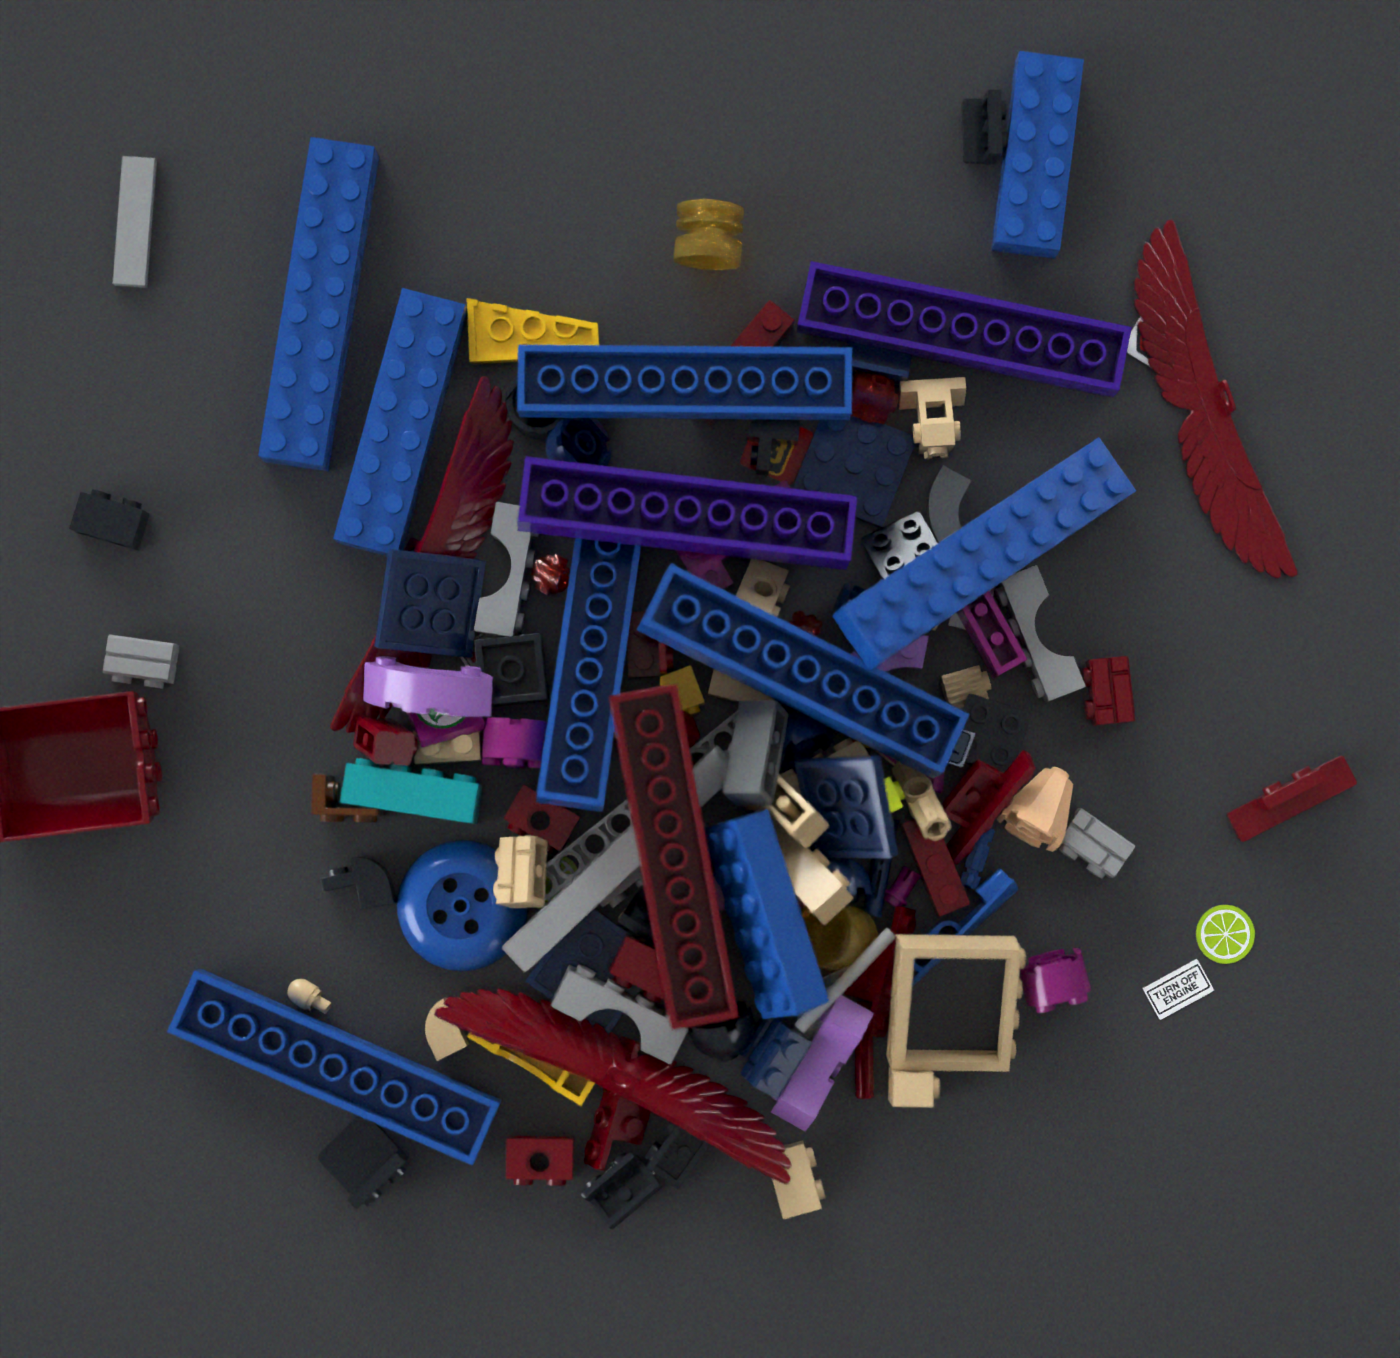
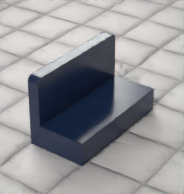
(880, 361)

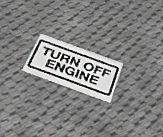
(1178, 989)

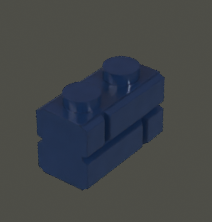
(776, 1058)

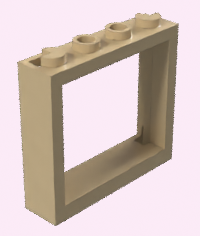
(953, 946)

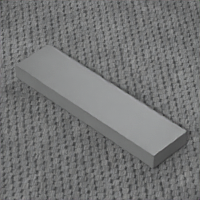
(134, 221)

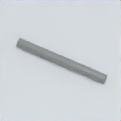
(847, 978)

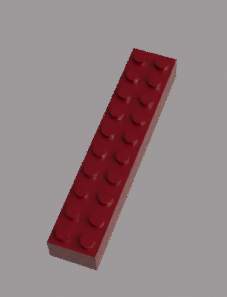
(673, 856)

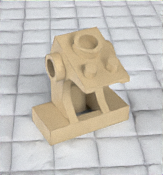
(934, 435)

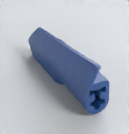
(993, 894)

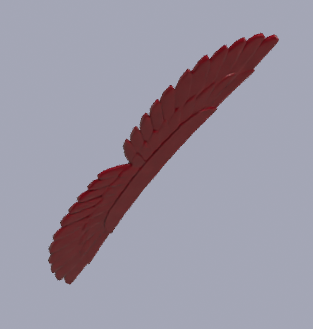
(1187, 374)
(457, 521)
(598, 1057)

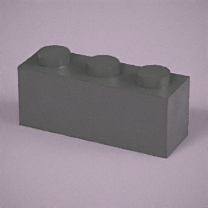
(755, 753)

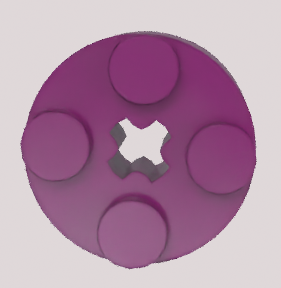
(513, 742)
(1055, 979)

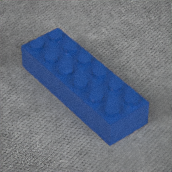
(1037, 155)
(765, 915)

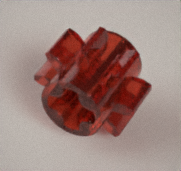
(551, 574)

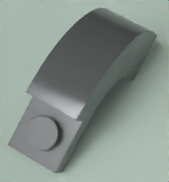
(944, 503)

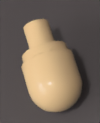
(307, 996)

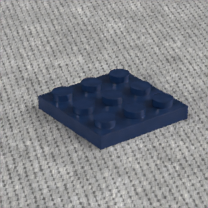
(857, 461)
(429, 603)
(853, 802)
(590, 944)

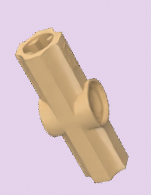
(922, 802)

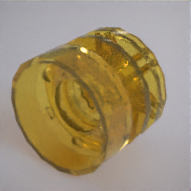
(708, 229)
(829, 949)

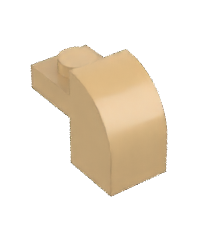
(443, 1036)

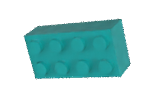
(412, 793)

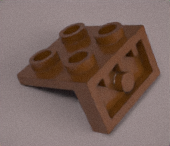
(327, 792)

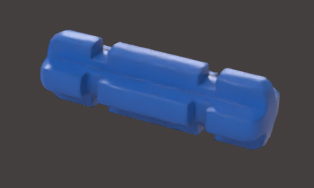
(976, 861)

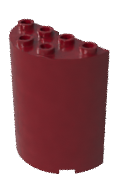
(77, 766)

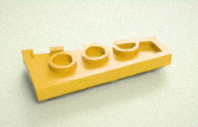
(498, 331)

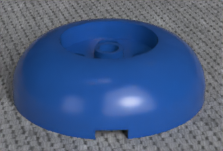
(423, 893)

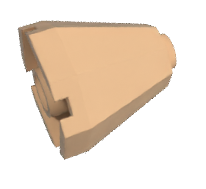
(1040, 809)

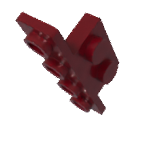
(981, 798)
(1292, 798)
(876, 980)
(616, 1119)

